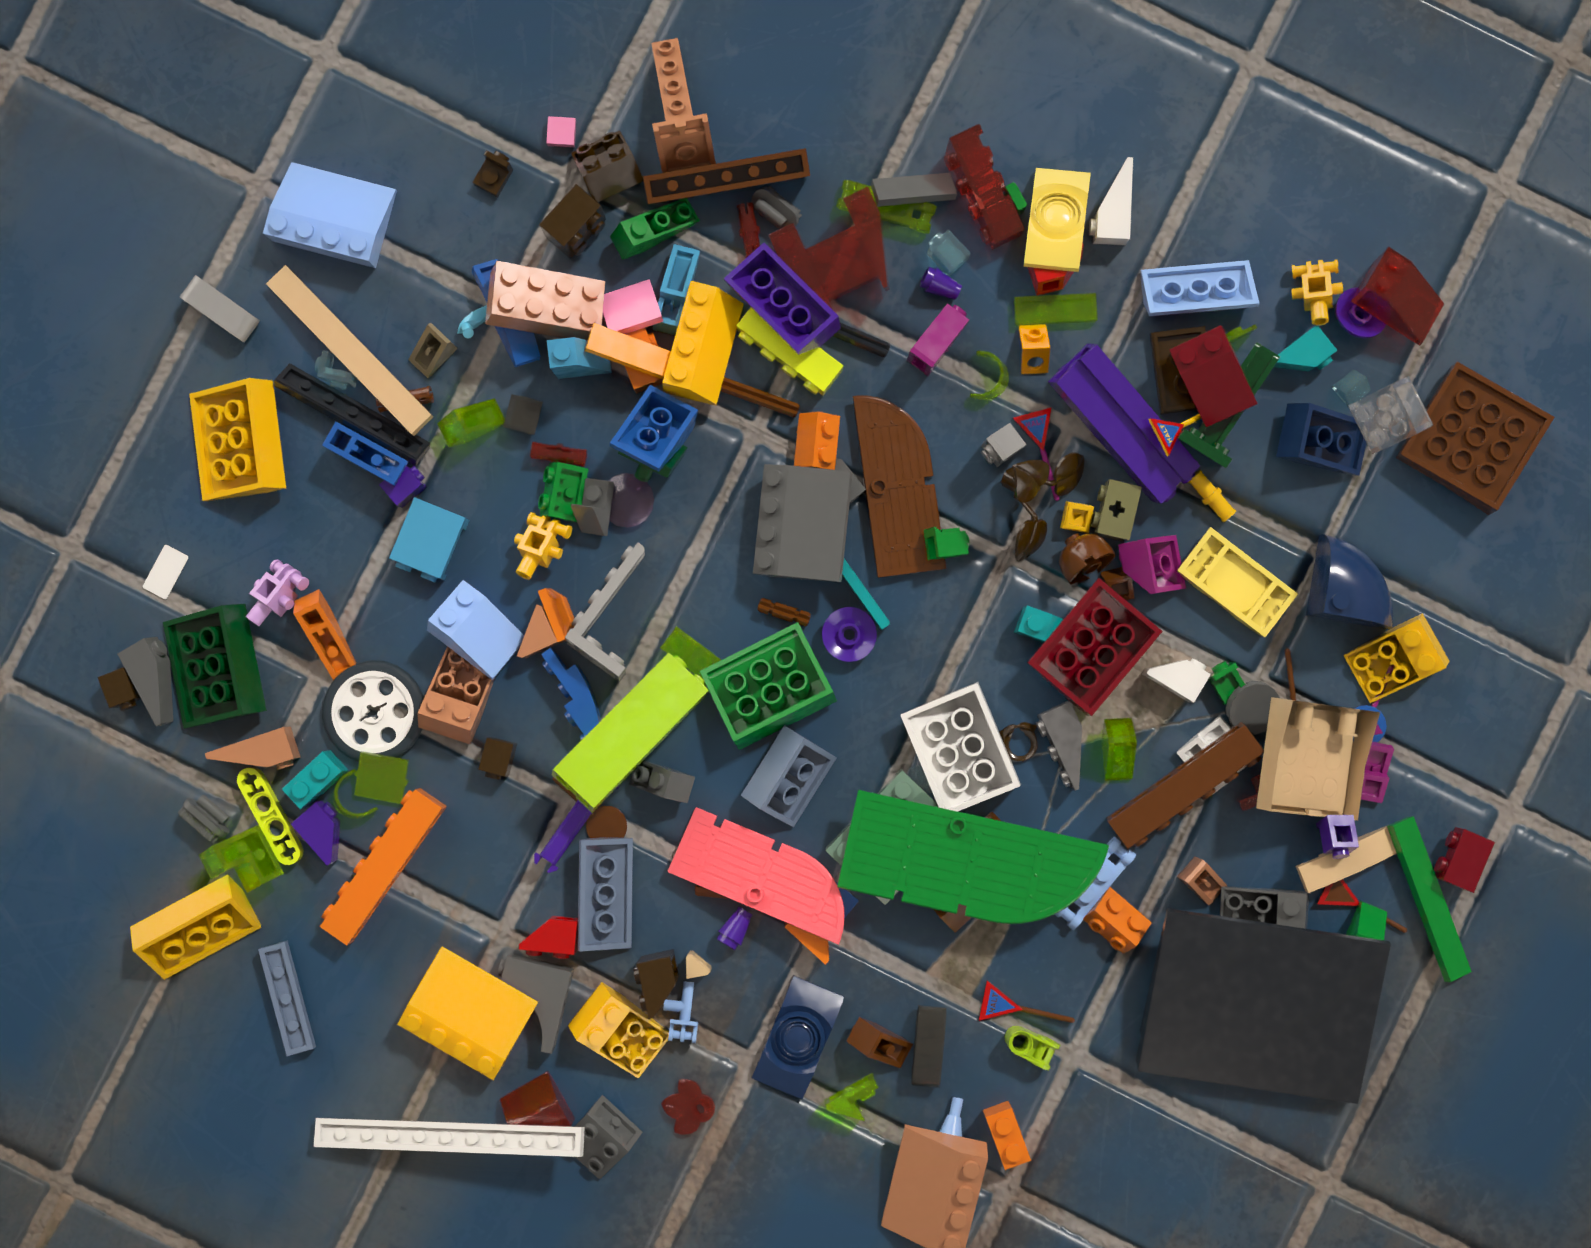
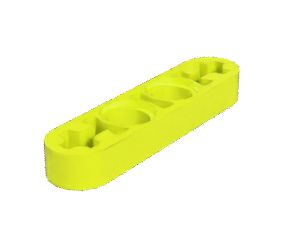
(266, 818)

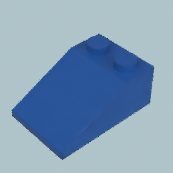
(655, 428)

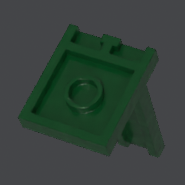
(1210, 439)

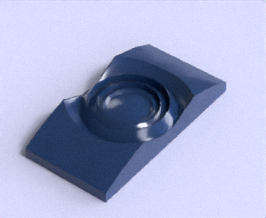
(798, 1037)

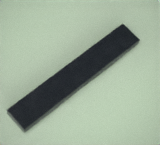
(351, 414)

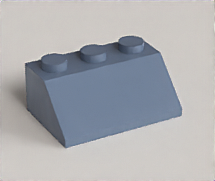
(788, 776)

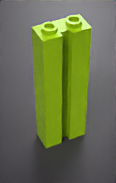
(630, 731)

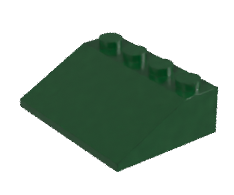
(214, 665)

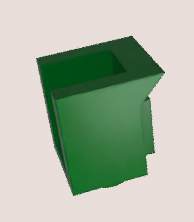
(946, 543)

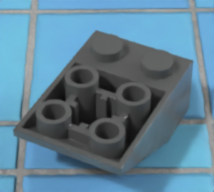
(1266, 905)

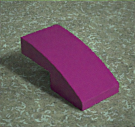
(1376, 771)

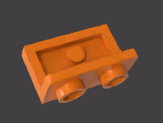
(1117, 921)

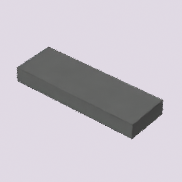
(913, 189)

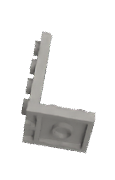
(599, 601)

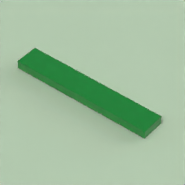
(1429, 899)

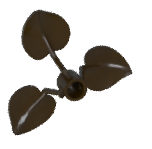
(1025, 481)

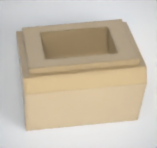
(696, 966)

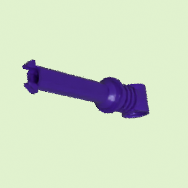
(564, 835)

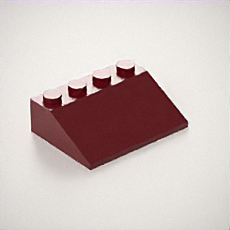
(1094, 647)

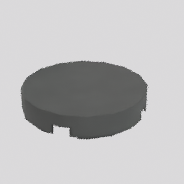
(1251, 706)

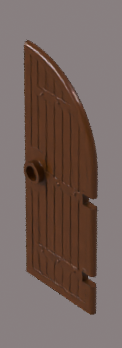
(898, 501)

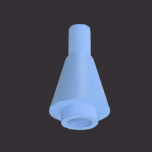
(952, 1123)

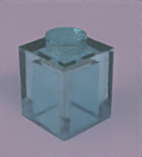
(947, 252)

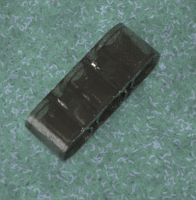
(928, 1046)

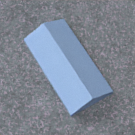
(1198, 288)

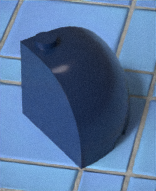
(1348, 586)

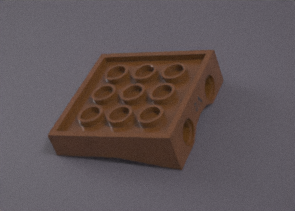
(1476, 438)

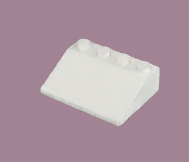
(960, 749)

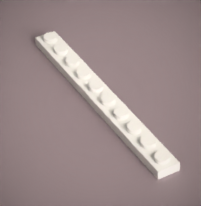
(449, 1137)

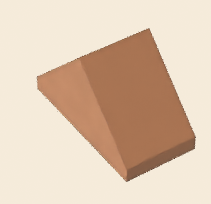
(538, 635)
(1202, 880)

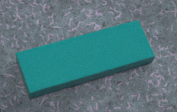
(864, 596)

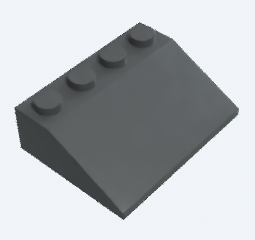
(802, 523)

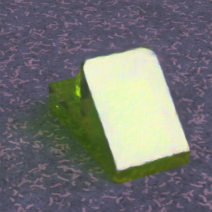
(845, 1101)

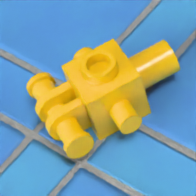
(1317, 288)
(539, 543)

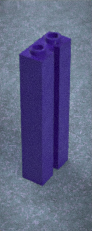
(1121, 423)

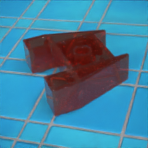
(842, 260)

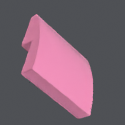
(631, 308)

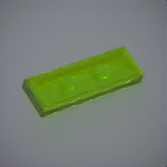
(1055, 309)

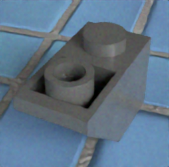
(662, 781)

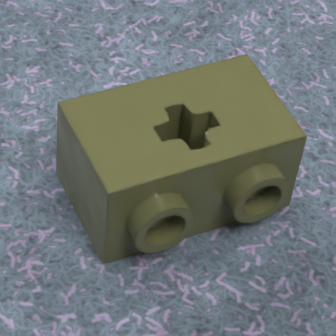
(1127, 499)

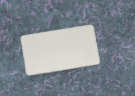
(165, 572)

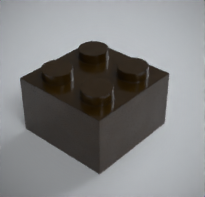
(573, 222)

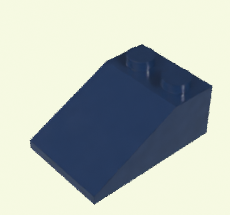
(1321, 439)

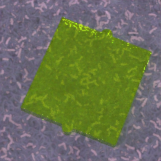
(381, 777)

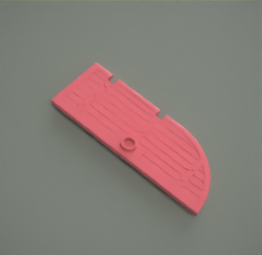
(747, 870)

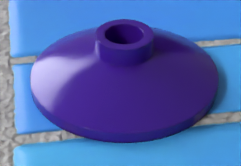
(1363, 327)
(864, 634)

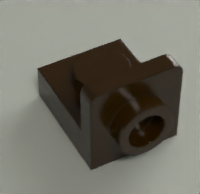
(493, 173)

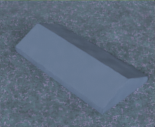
(605, 893)

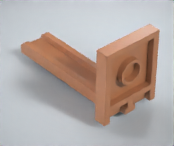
(683, 138)

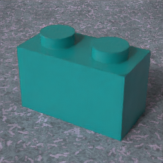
(315, 779)

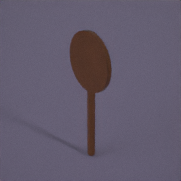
(604, 821)

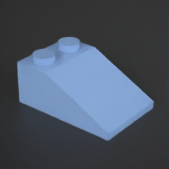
(475, 630)

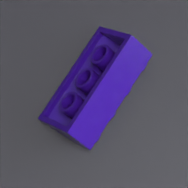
(783, 300)

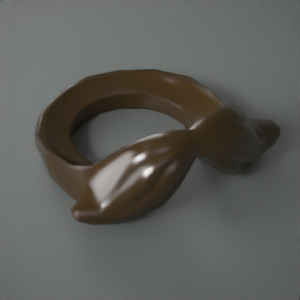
(1029, 730)

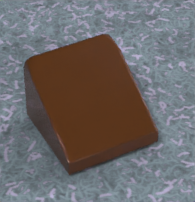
(1119, 582)

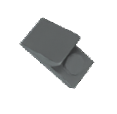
(596, 507)

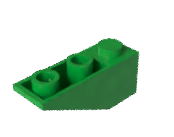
(652, 228)

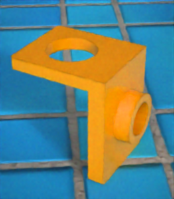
(1034, 344)

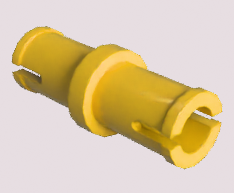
(1212, 496)

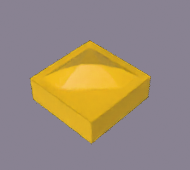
(1077, 517)

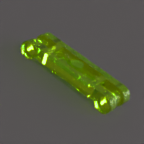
(895, 214)

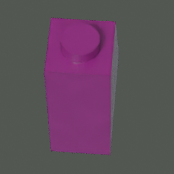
(938, 338)

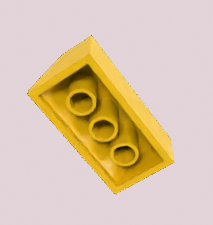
(702, 344)
(194, 927)

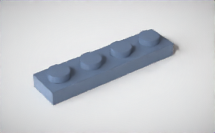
(287, 998)

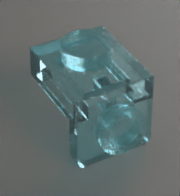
(337, 378)

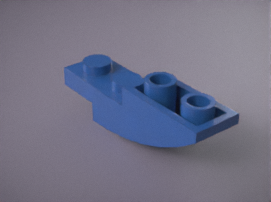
(519, 344)
(583, 708)

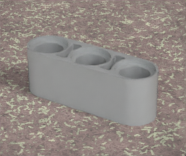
(219, 308)

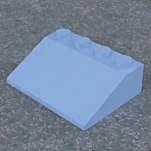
(330, 214)

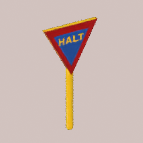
(1168, 432)

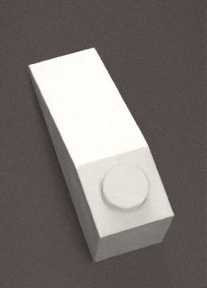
(1113, 217)

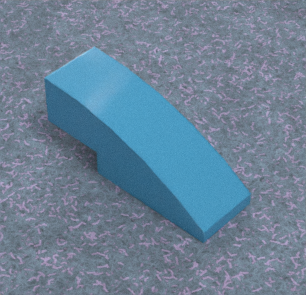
(675, 285)

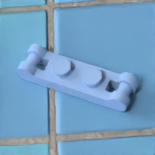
(1102, 882)

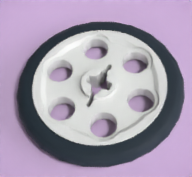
(340, 695)

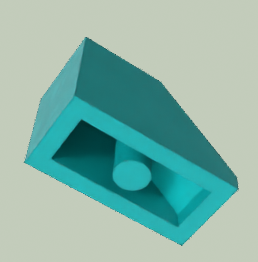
(1307, 352)

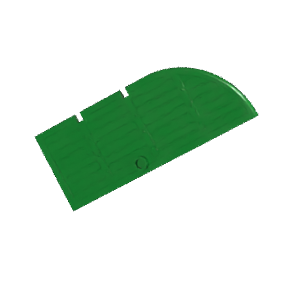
(964, 859)

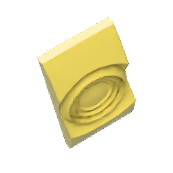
(1057, 220)
(1236, 582)

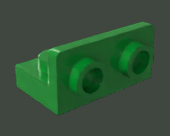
(562, 488)

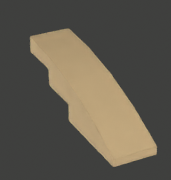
(1325, 870)

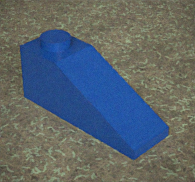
(365, 453)

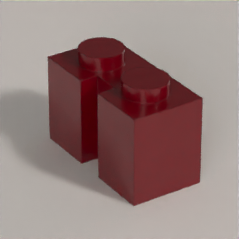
(1464, 859)

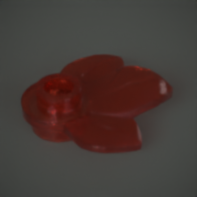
(684, 1107)

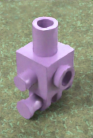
(276, 591)

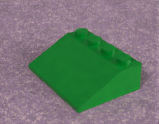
(768, 686)

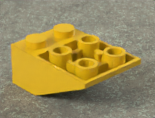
(1408, 646)
(618, 1030)

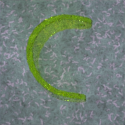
(1002, 383)
(340, 808)

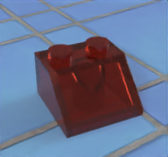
(537, 1104)

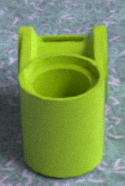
(1036, 1048)

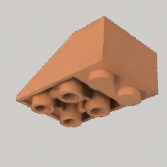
(455, 699)

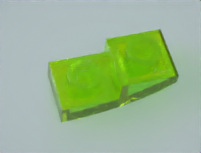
(689, 650)

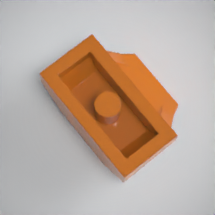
(558, 612)

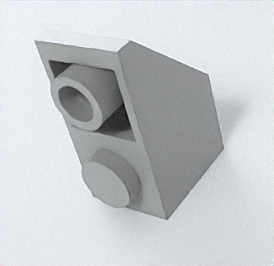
(1002, 445)

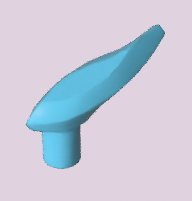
(472, 321)

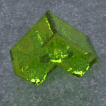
(248, 855)

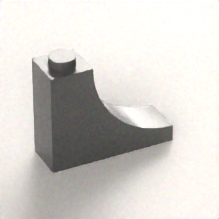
(544, 983)

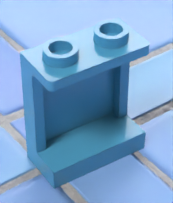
(427, 539)

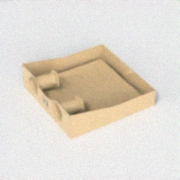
(1312, 758)

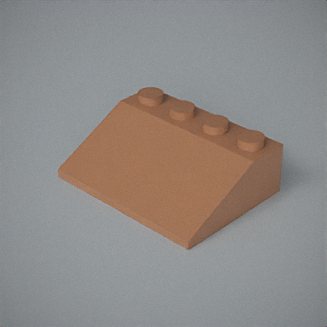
(935, 1187)

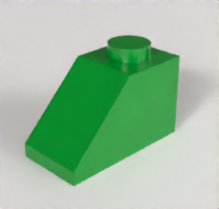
(1368, 922)

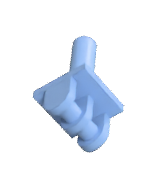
(684, 1007)

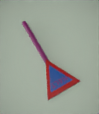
(1036, 427)

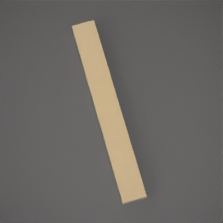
(349, 350)

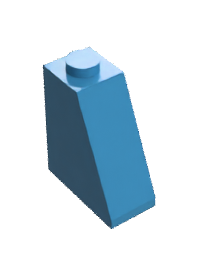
(570, 360)

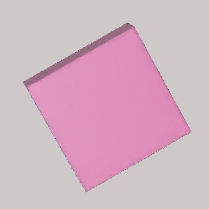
(561, 131)

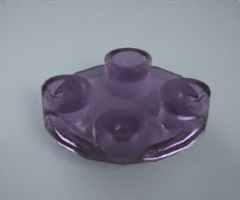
(630, 501)

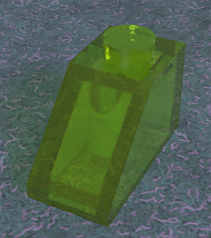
(470, 422)
(1118, 748)

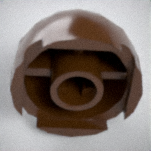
(1083, 556)

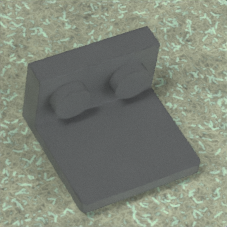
(606, 1137)

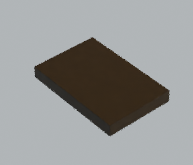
(1171, 389)

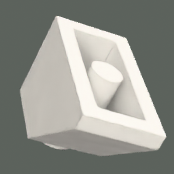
(1180, 677)

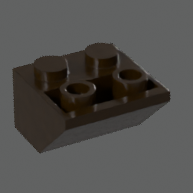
(607, 166)
(657, 977)

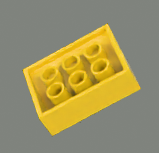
(237, 439)
(467, 1013)

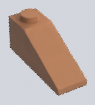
(265, 750)

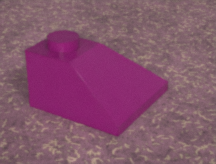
(1153, 563)

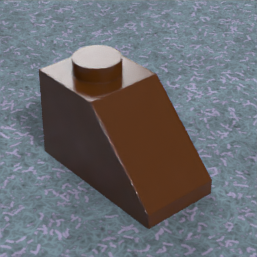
(879, 1042)

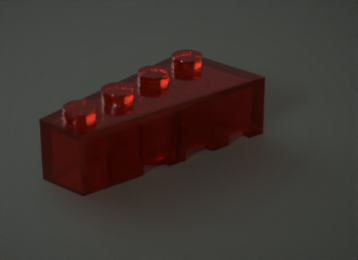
(983, 188)

